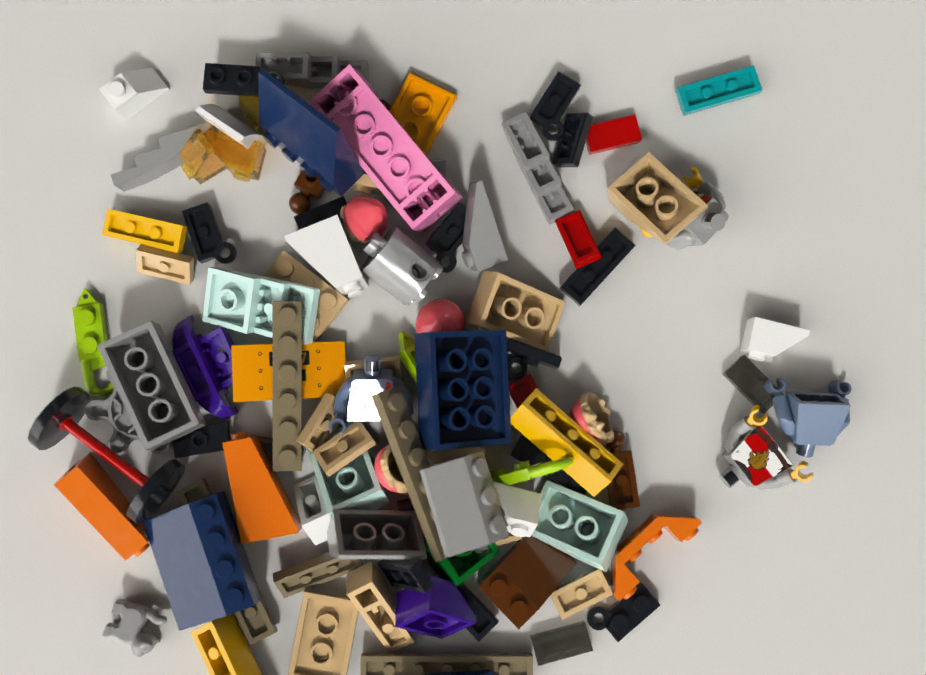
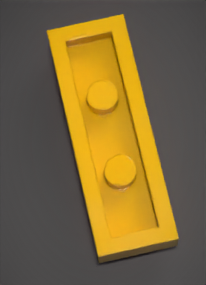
(144, 231)

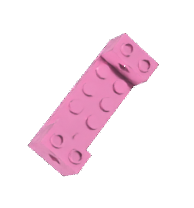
(386, 150)

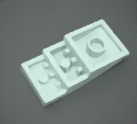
(245, 302)

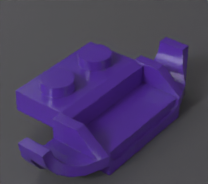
(206, 365)

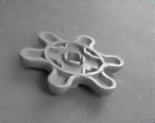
(116, 413)

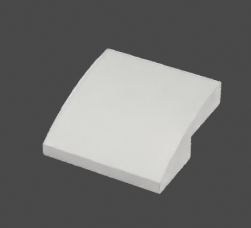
(229, 125)

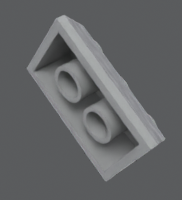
(464, 504)
(375, 534)

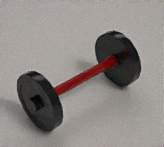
(62, 417)

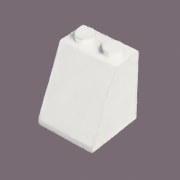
(330, 254)

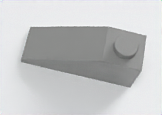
(481, 235)

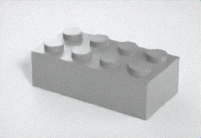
(151, 385)

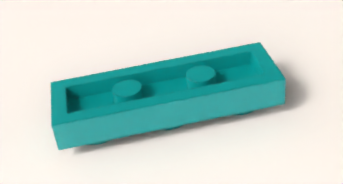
(718, 90)

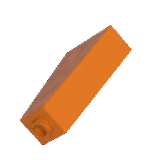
(257, 492)
(103, 506)

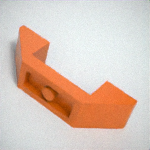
(679, 526)

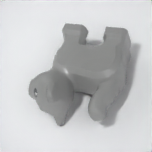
(130, 628)

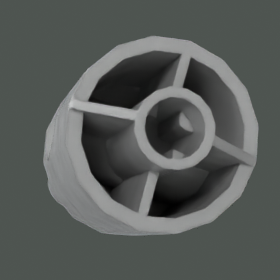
(400, 265)

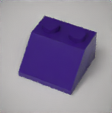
(434, 613)

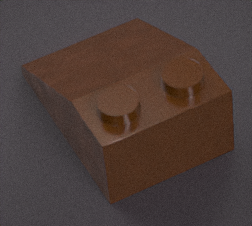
(525, 578)

